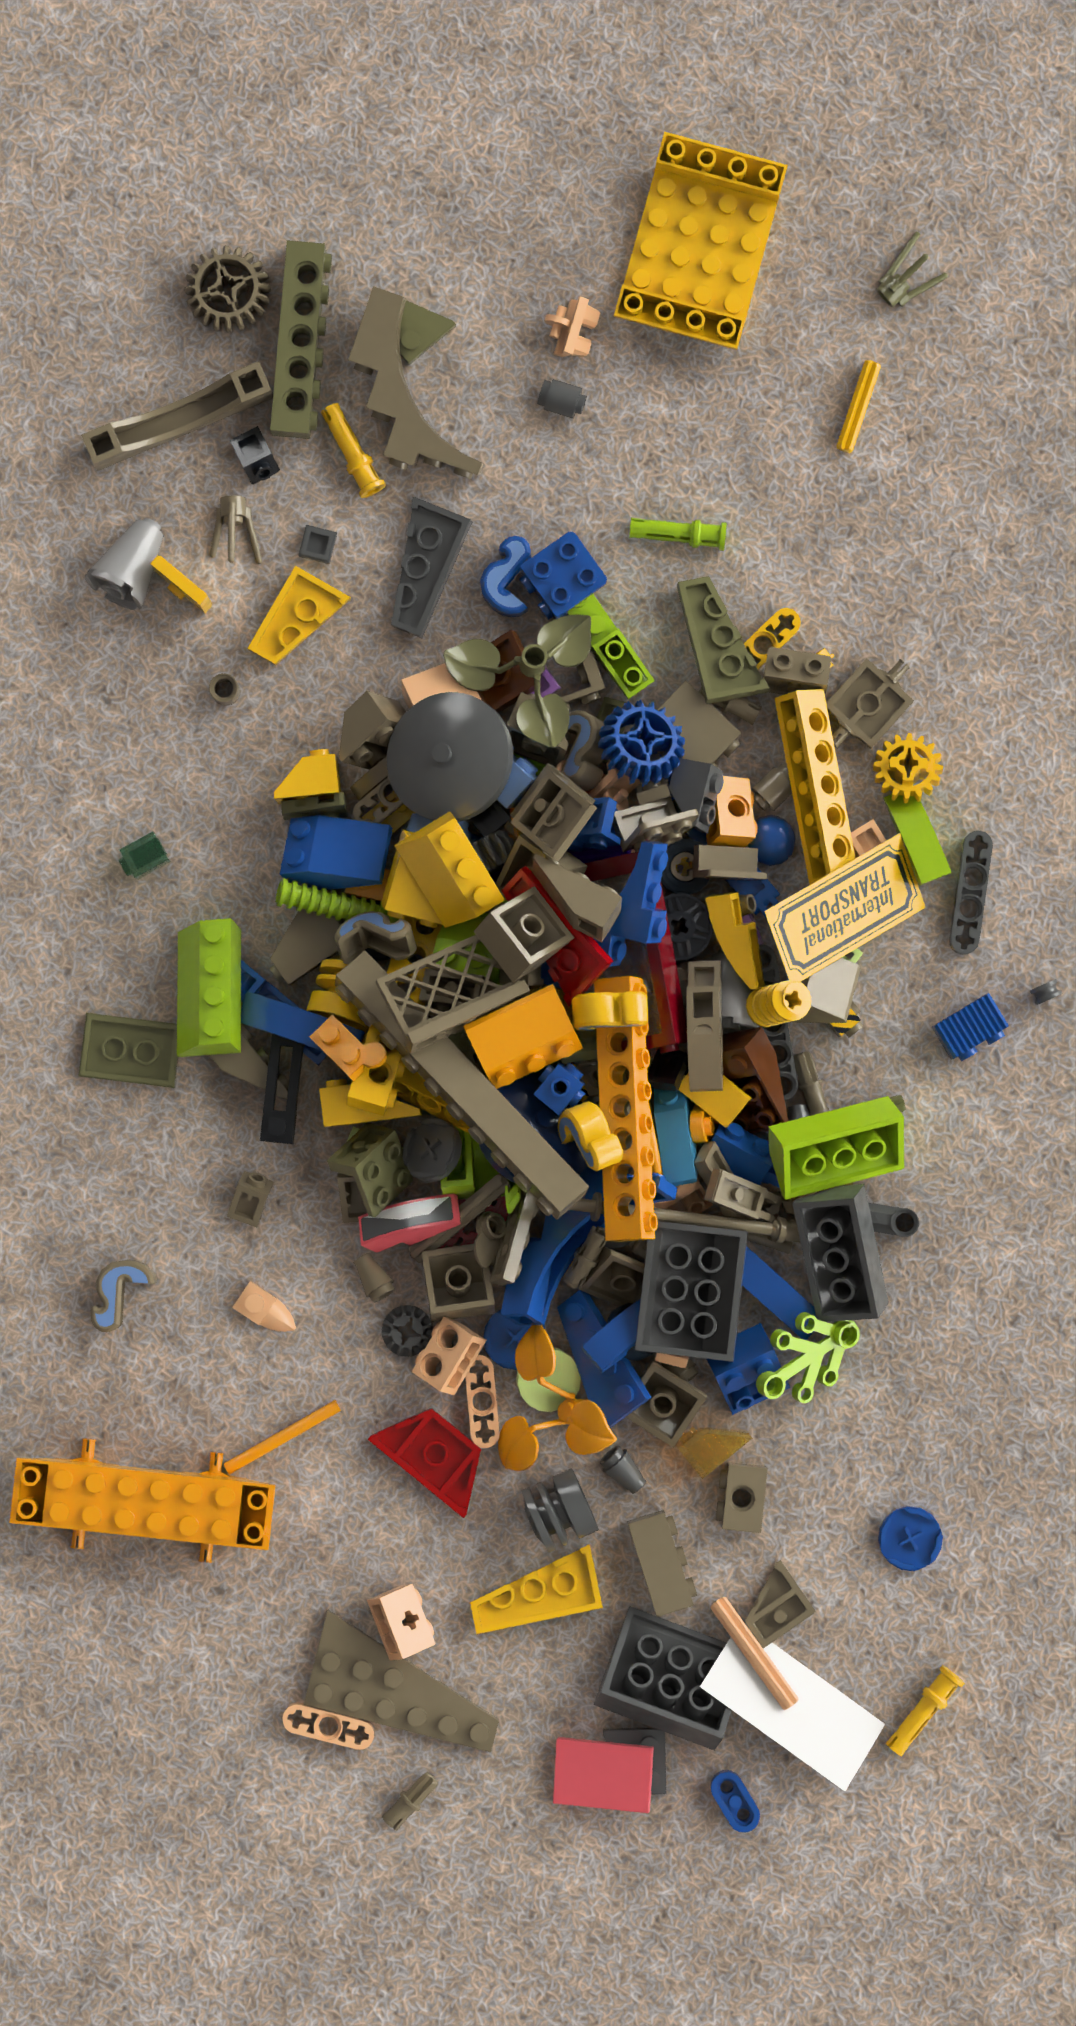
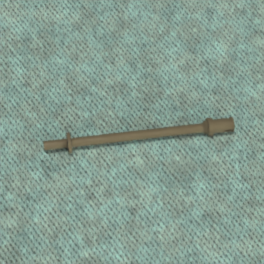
(778, 1229)

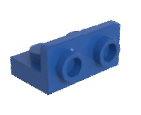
(597, 830)

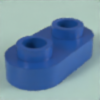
(734, 1800)

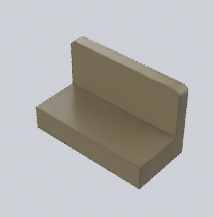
(726, 863)

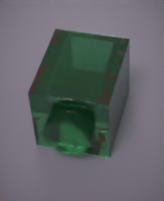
(143, 856)

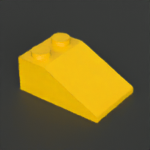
(338, 1113)

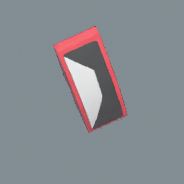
(409, 1222)

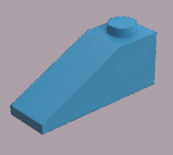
(674, 1137)

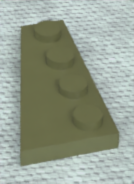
(719, 653)

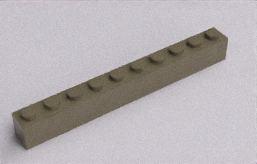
(467, 1093)

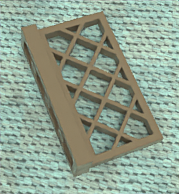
(451, 1021)

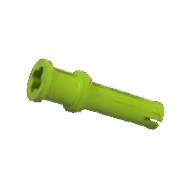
(692, 533)

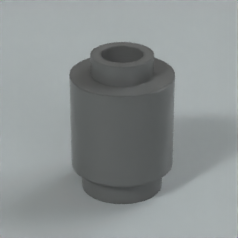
(561, 398)

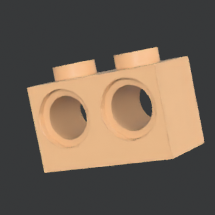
(454, 1360)

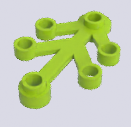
(810, 1358)

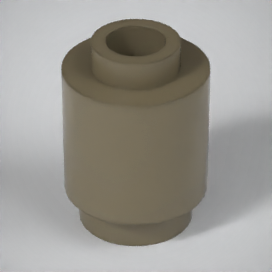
(773, 788)

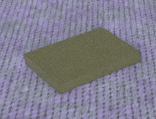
(129, 1050)

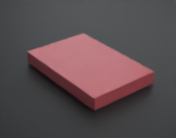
(603, 1775)

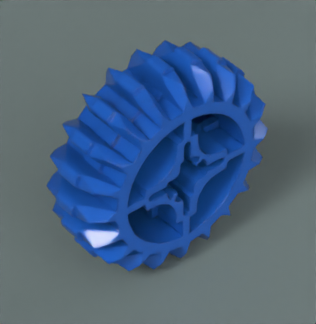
(632, 751)

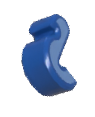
(501, 573)

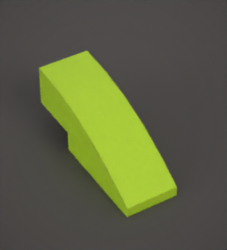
(918, 838)

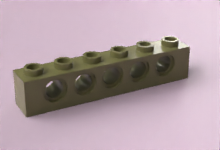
(300, 258)

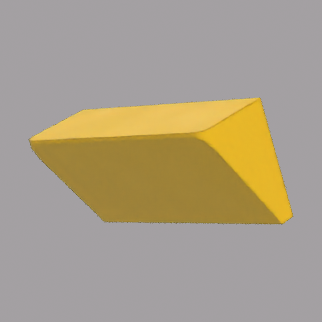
(720, 1105)

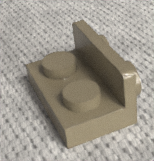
(795, 670)

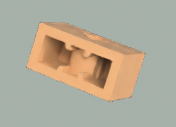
(389, 1611)

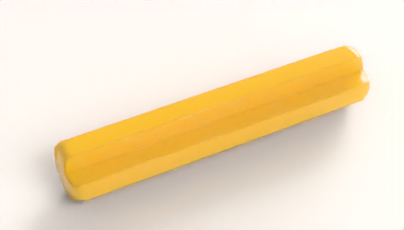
(858, 406)

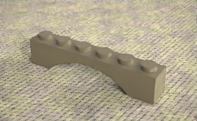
(146, 431)

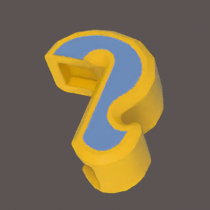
(609, 1010)
(592, 1135)

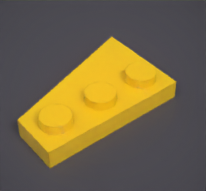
(295, 615)

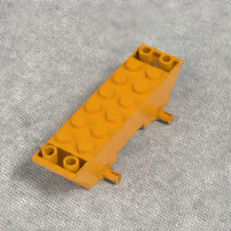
(143, 1502)

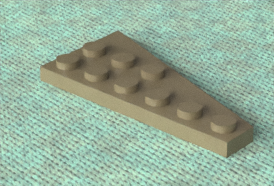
(361, 1682)

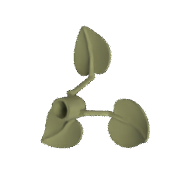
(538, 719)

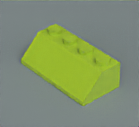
(209, 988)
(837, 1147)

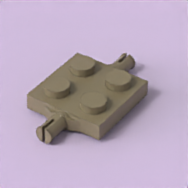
(869, 703)

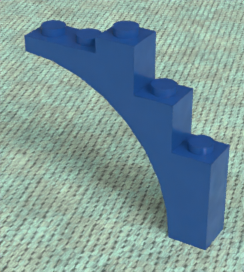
(638, 915)
(549, 1257)

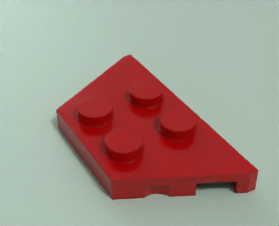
(434, 1455)

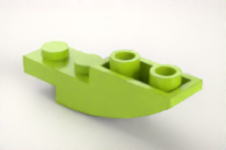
(613, 649)

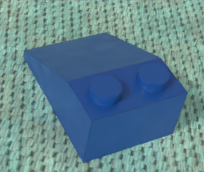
(335, 852)

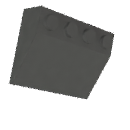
(692, 1291)
(658, 1679)

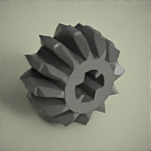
(494, 850)

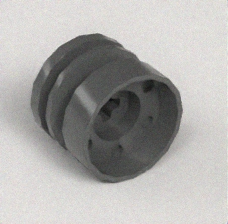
(559, 1510)

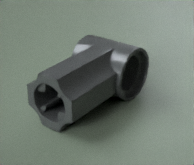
(884, 1219)

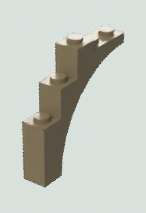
(379, 350)

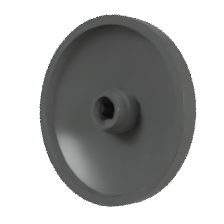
(449, 756)

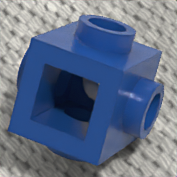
(552, 1096)

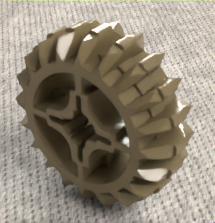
(241, 284)

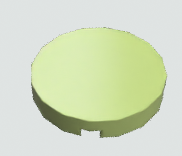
(565, 1377)

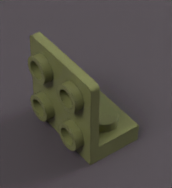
(376, 1164)

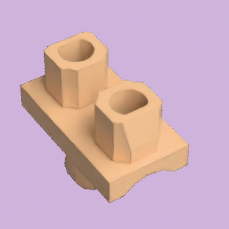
(567, 325)
(614, 788)

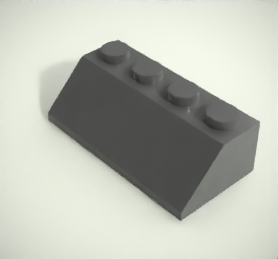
(841, 1254)

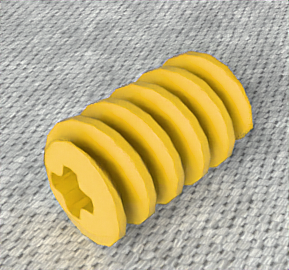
(778, 1003)

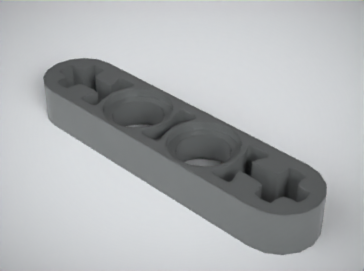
(974, 893)

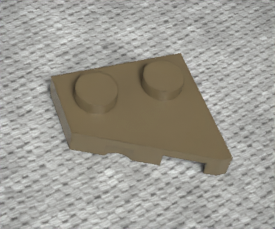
(778, 1607)

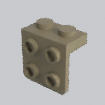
(652, 822)

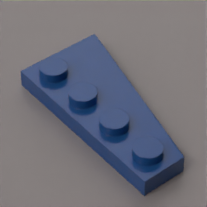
(618, 1388)

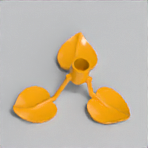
(587, 1424)

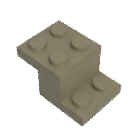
(553, 812)

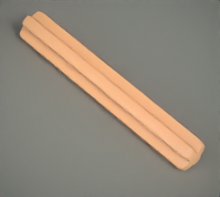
(754, 1653)

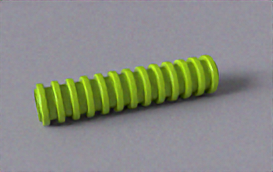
(324, 902)

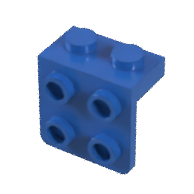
(562, 576)

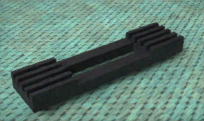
(280, 1125)

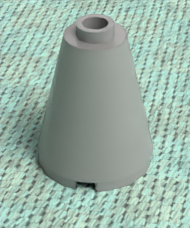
(126, 567)
(733, 998)

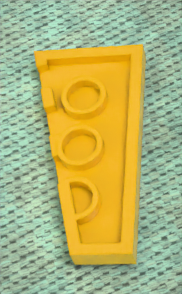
(548, 1593)

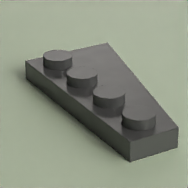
(429, 557)

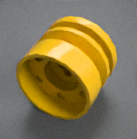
(328, 1002)

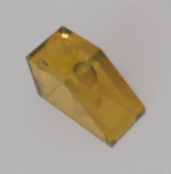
(710, 1447)

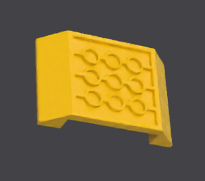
(701, 240)

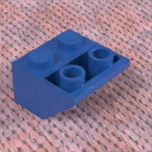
(738, 1378)

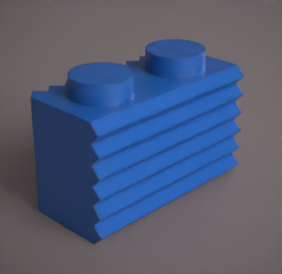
(970, 1027)

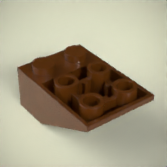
(754, 1068)

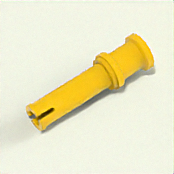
(358, 462)
(933, 1698)

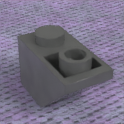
(697, 787)

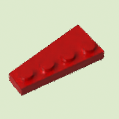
(580, 960)

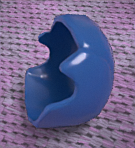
(773, 839)

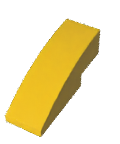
(736, 938)

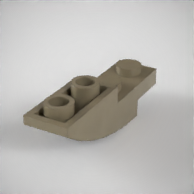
(705, 1026)

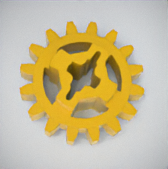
(893, 767)

